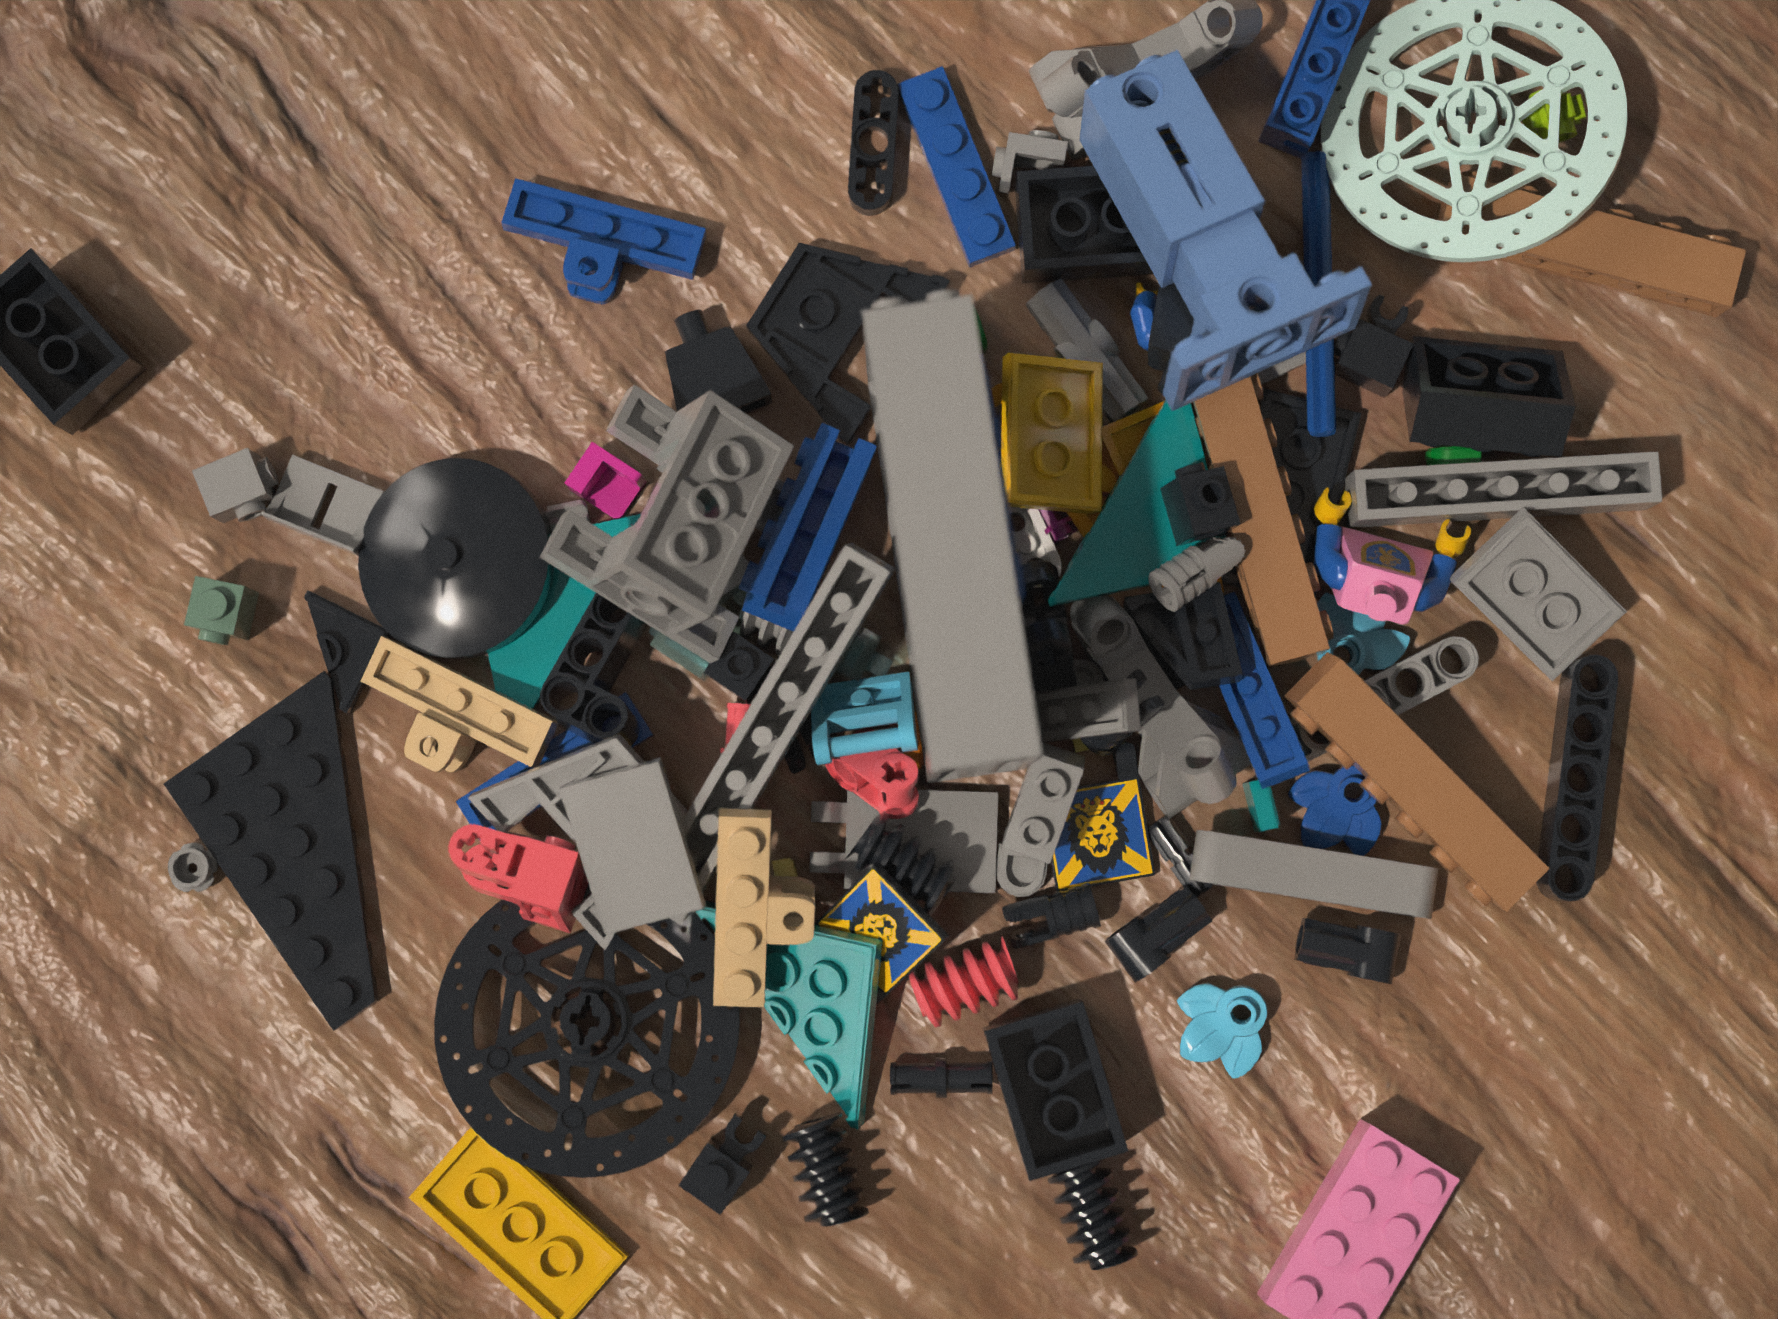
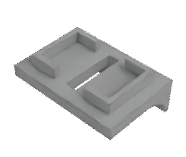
(302, 496)

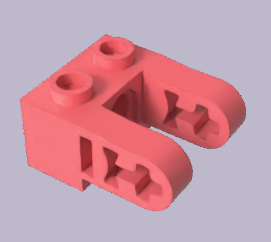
(541, 876)

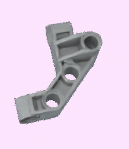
(1200, 37)
(1184, 748)

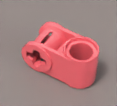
(880, 778)

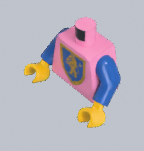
(1378, 573)

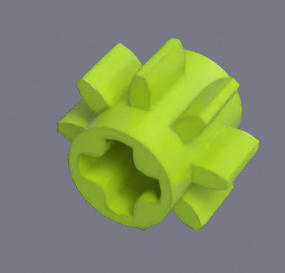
(1571, 113)

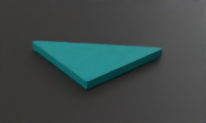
(1133, 526)
(526, 661)
(827, 1005)

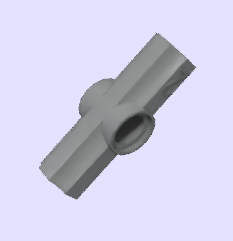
(1086, 340)

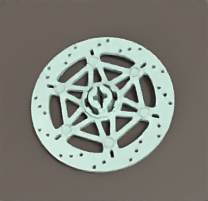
(1487, 140)

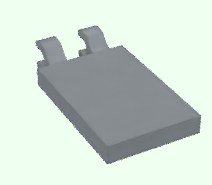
(953, 822)

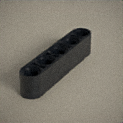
(1593, 759)

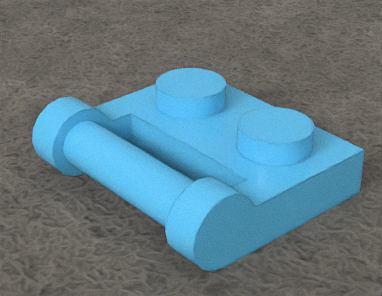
(860, 706)

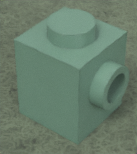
(221, 610)

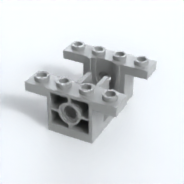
(680, 557)

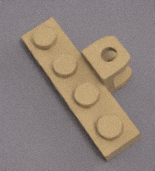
(455, 711)
(753, 908)

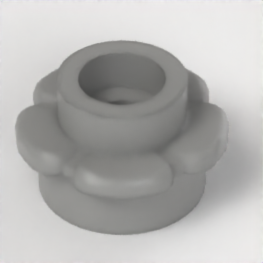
(179, 868)

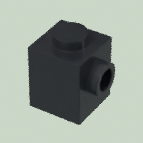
(1199, 504)

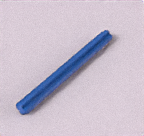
(1317, 265)

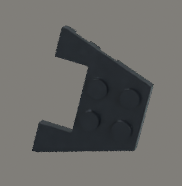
(815, 317)

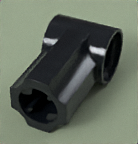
(1148, 940)
(1360, 951)

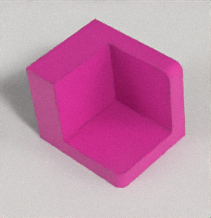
(605, 481)

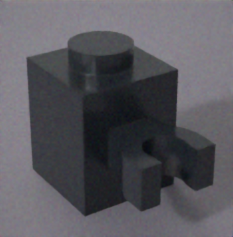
(721, 1168)

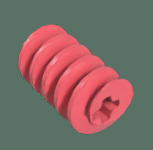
(965, 983)

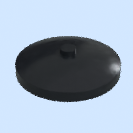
(455, 558)

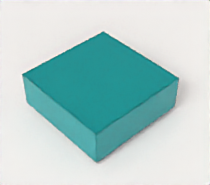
(1261, 806)

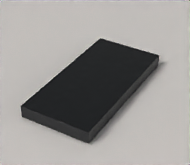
(1309, 461)

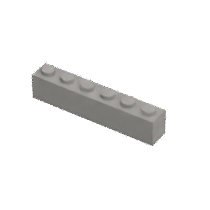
(1503, 488)

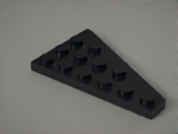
(283, 834)

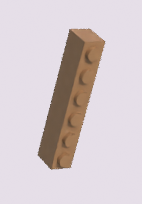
(1626, 254)
(1273, 573)
(1416, 782)

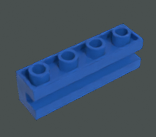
(1312, 75)
(807, 529)

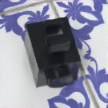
(1372, 352)

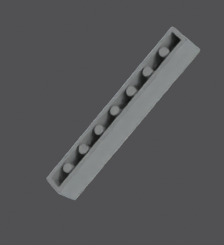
(784, 701)

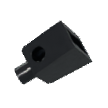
(713, 363)

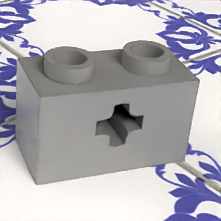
(1044, 803)

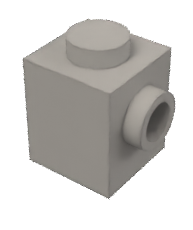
(237, 486)

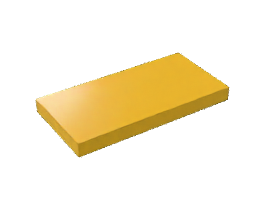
(519, 1228)

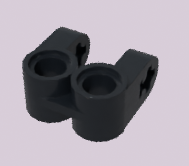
(1045, 630)

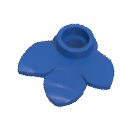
(1334, 815)

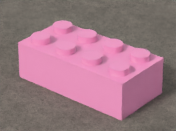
(1358, 1231)

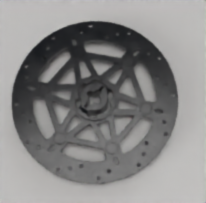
(572, 1117)

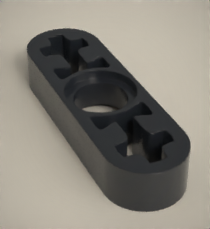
(888, 109)

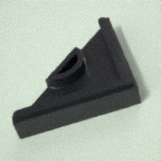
(346, 646)

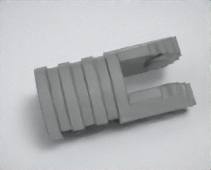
(1194, 571)

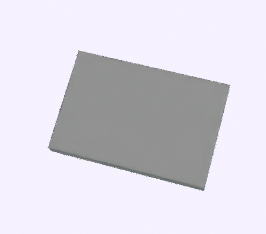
(1537, 594)
(632, 846)

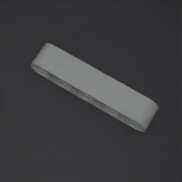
(1430, 680)
(1313, 874)

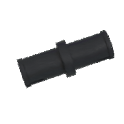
(941, 1077)

